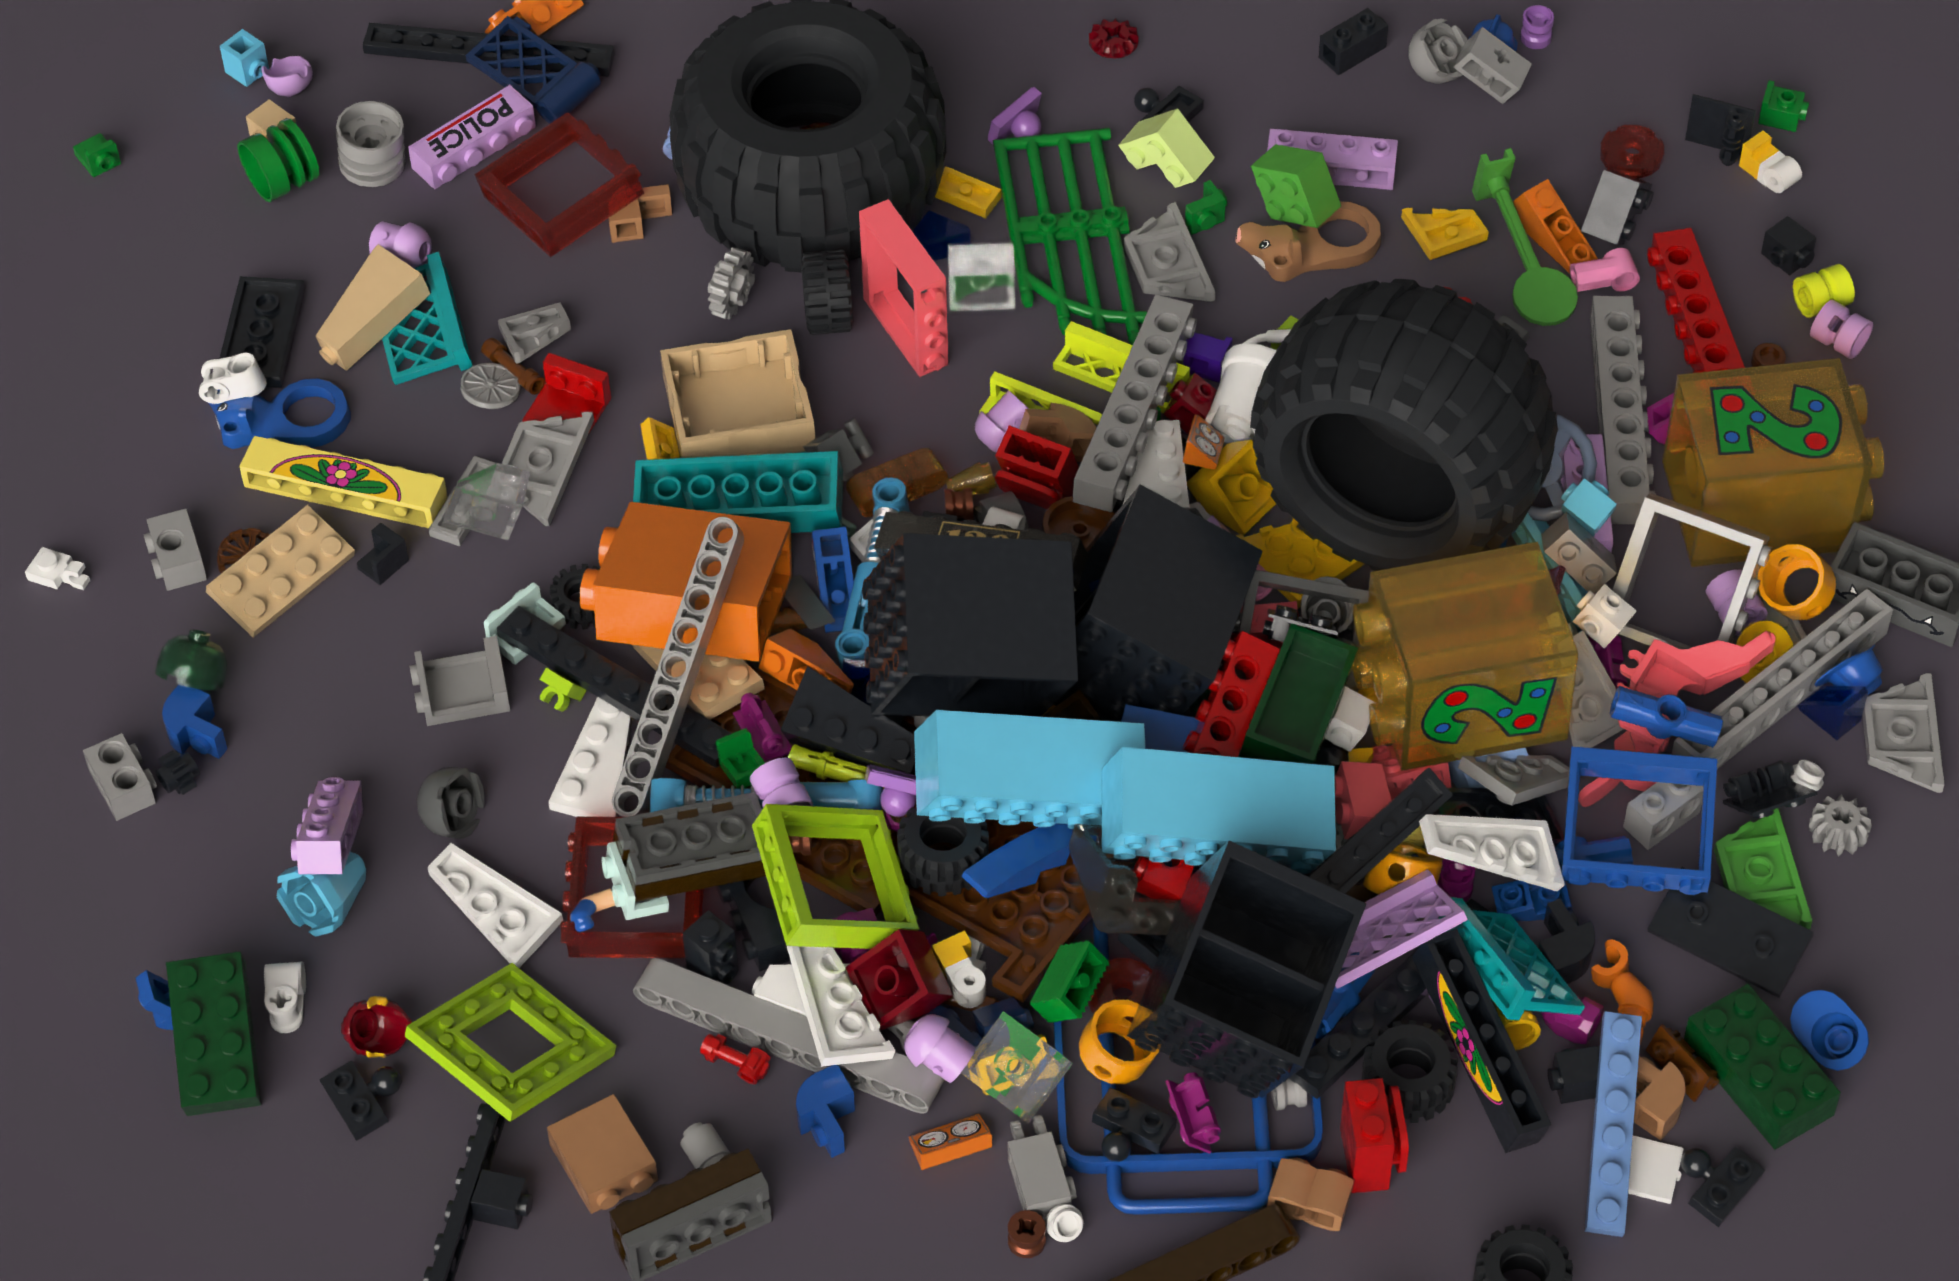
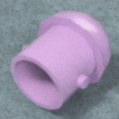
(406, 242)
(992, 426)
(938, 1047)

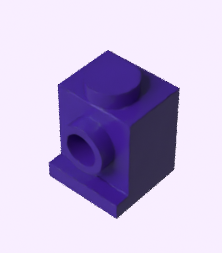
(1206, 355)

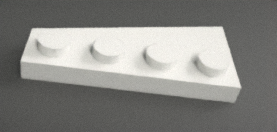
(594, 764)
(1497, 845)
(496, 906)

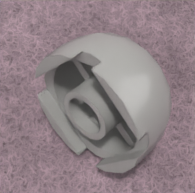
(1435, 51)

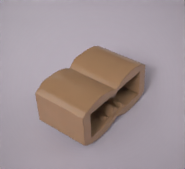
(1311, 1193)

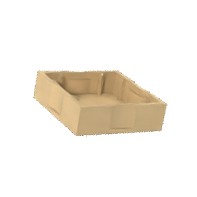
(738, 397)

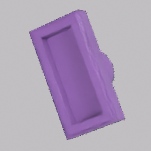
(1018, 118)
(898, 790)

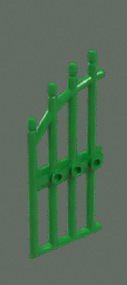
(1075, 225)

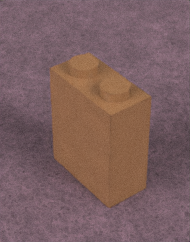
(602, 1154)

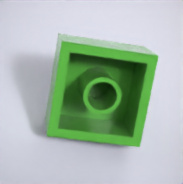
(1296, 185)

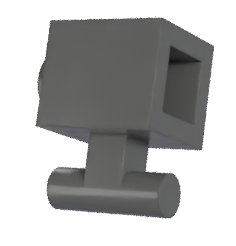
(845, 445)

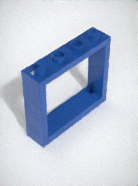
(1650, 768)

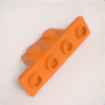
(540, 14)

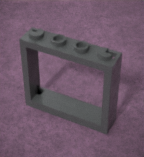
(1300, 586)

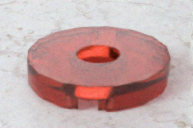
(1636, 137)
(1121, 973)

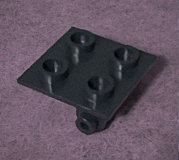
(1720, 126)
(1284, 616)
(1766, 790)

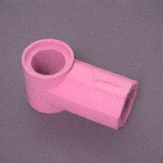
(1613, 270)

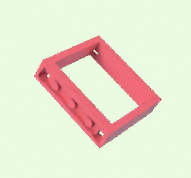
(890, 245)

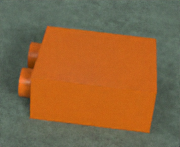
(649, 566)

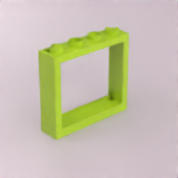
(798, 927)

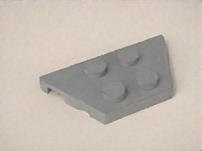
(1168, 259)
(550, 454)
(1904, 733)

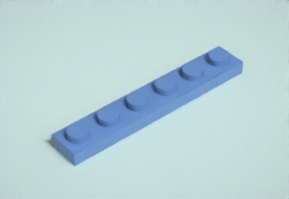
(1613, 1124)

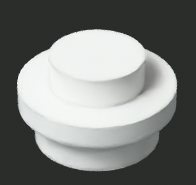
(1808, 775)
(1064, 1222)

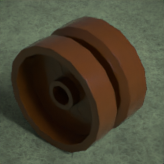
(1075, 519)

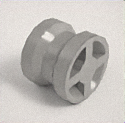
(1288, 1094)

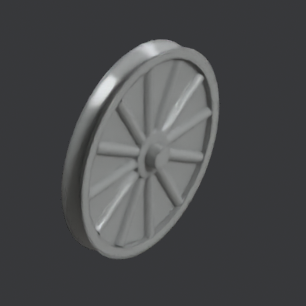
(489, 386)

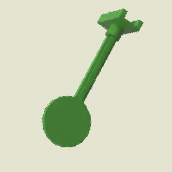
(1540, 293)

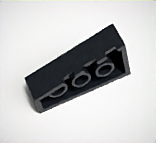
(835, 721)

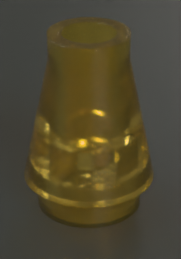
(977, 476)

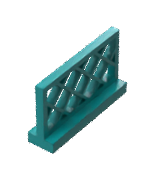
(447, 319)
(1513, 966)

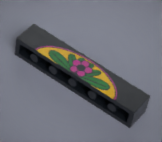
(1481, 1041)

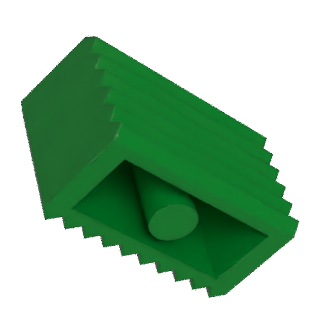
(1069, 982)

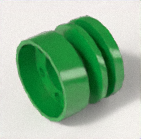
(278, 160)

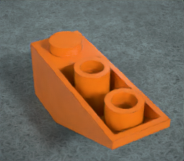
(1552, 225)
(790, 653)

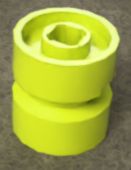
(1816, 289)

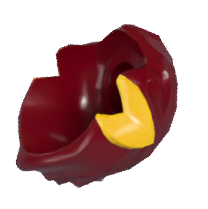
(375, 1027)

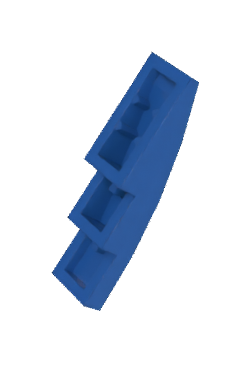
(1021, 860)

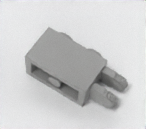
(1038, 1169)

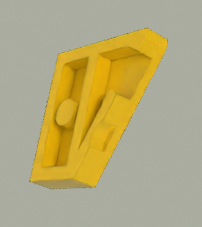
(1445, 230)

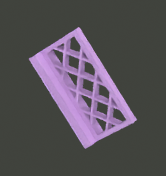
(1395, 915)

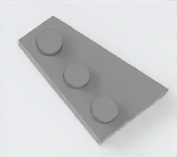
(1591, 698)
(1518, 780)

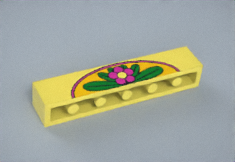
(343, 481)

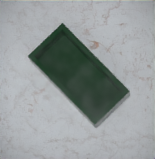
(1299, 698)
(213, 1033)
(1762, 1066)

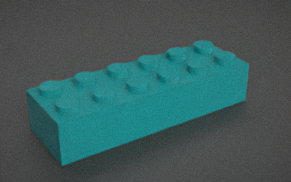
(766, 486)

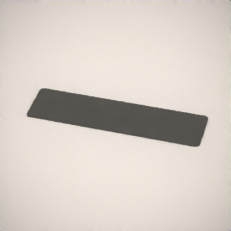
(807, 604)

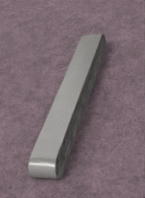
(676, 651)
(777, 1032)

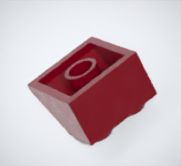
(899, 978)

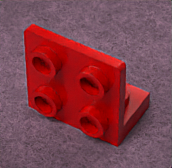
(570, 391)

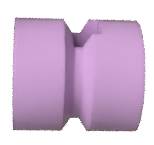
(1844, 330)
(1721, 592)
(779, 784)

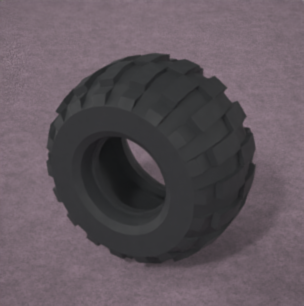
(804, 188)
(1403, 425)

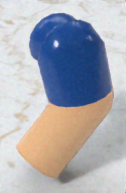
(589, 905)

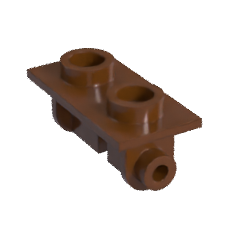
(1671, 1047)

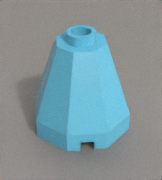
(321, 898)

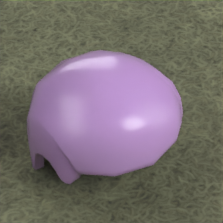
(288, 75)

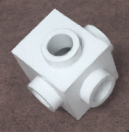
(1603, 615)

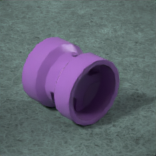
(1537, 27)

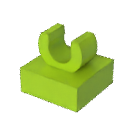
(562, 687)

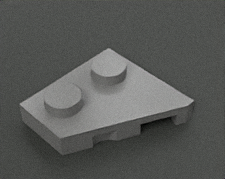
(533, 330)

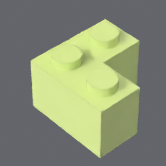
(1169, 144)

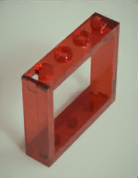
(580, 216)
(600, 832)

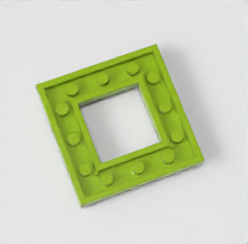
(445, 1031)

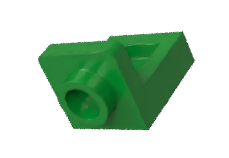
(1206, 211)
(738, 757)

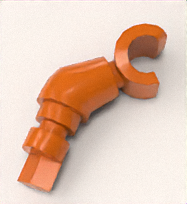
(1628, 990)

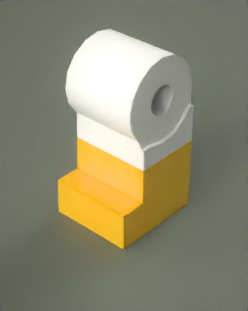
(1769, 164)
(964, 979)

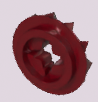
(1116, 46)

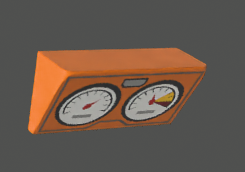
(1203, 444)
(951, 1141)

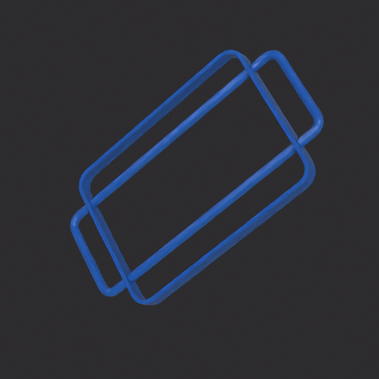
(1262, 1159)

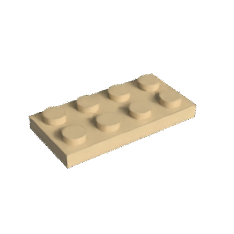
(280, 571)
(718, 683)

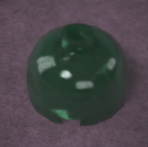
(193, 661)

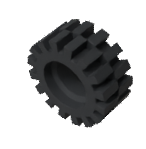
(562, 589)

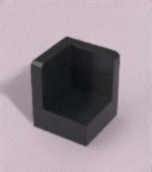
(386, 556)

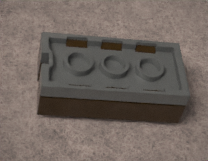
(690, 846)
(690, 1215)

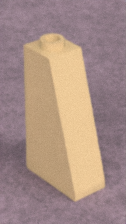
(370, 307)

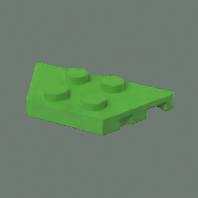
(1762, 869)

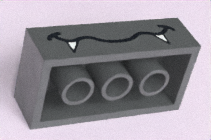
(1907, 578)

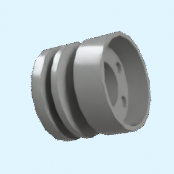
(370, 143)

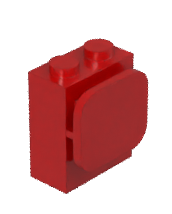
(1035, 468)
(1373, 1134)

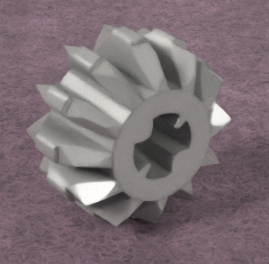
(1840, 825)

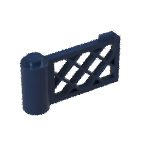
(564, 89)

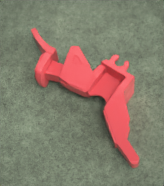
(1666, 672)

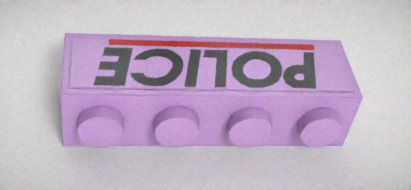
(472, 137)

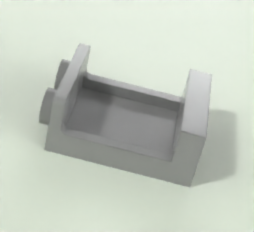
(461, 685)

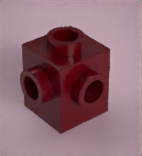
(1188, 399)

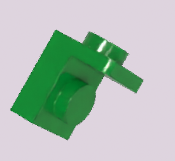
(97, 154)

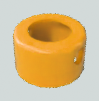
(1776, 573)
(1400, 867)
(1111, 1019)

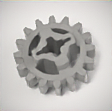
(731, 283)

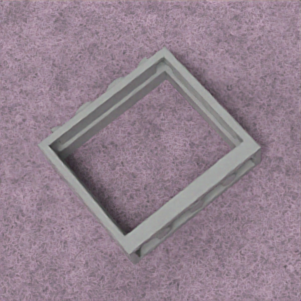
(1638, 544)

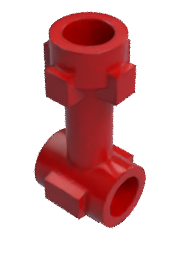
(752, 1066)

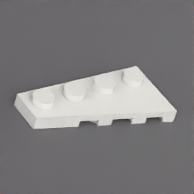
(1162, 464)
(834, 1009)

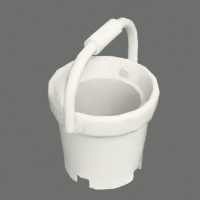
(1238, 386)

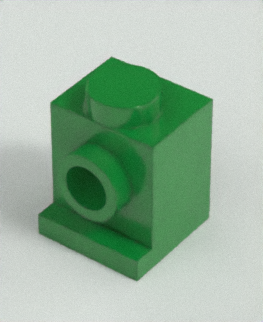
(1782, 108)

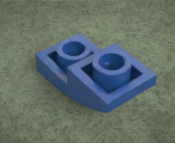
(1527, 901)

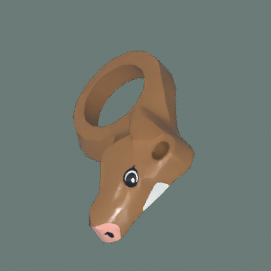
(1293, 252)

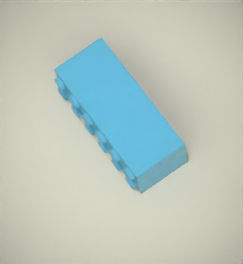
(1016, 767)
(1195, 803)

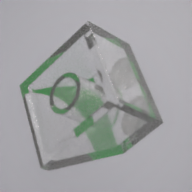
(981, 276)
(489, 500)
(1016, 1067)

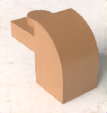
(627, 222)
(1062, 426)
(1659, 1098)

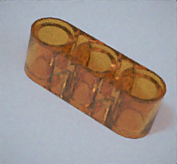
(917, 470)

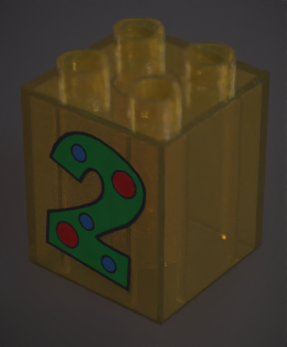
(1771, 454)
(1466, 656)

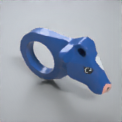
(255, 416)

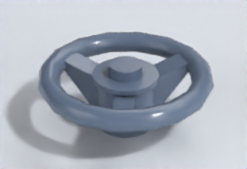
(1552, 483)

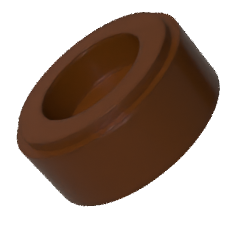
(1768, 354)

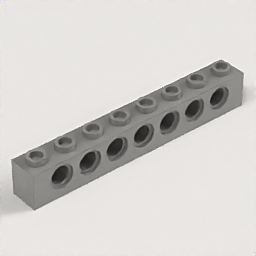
(1620, 403)
(1134, 404)
(1792, 677)

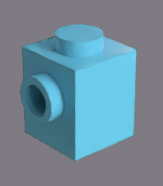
(244, 57)
(1588, 504)

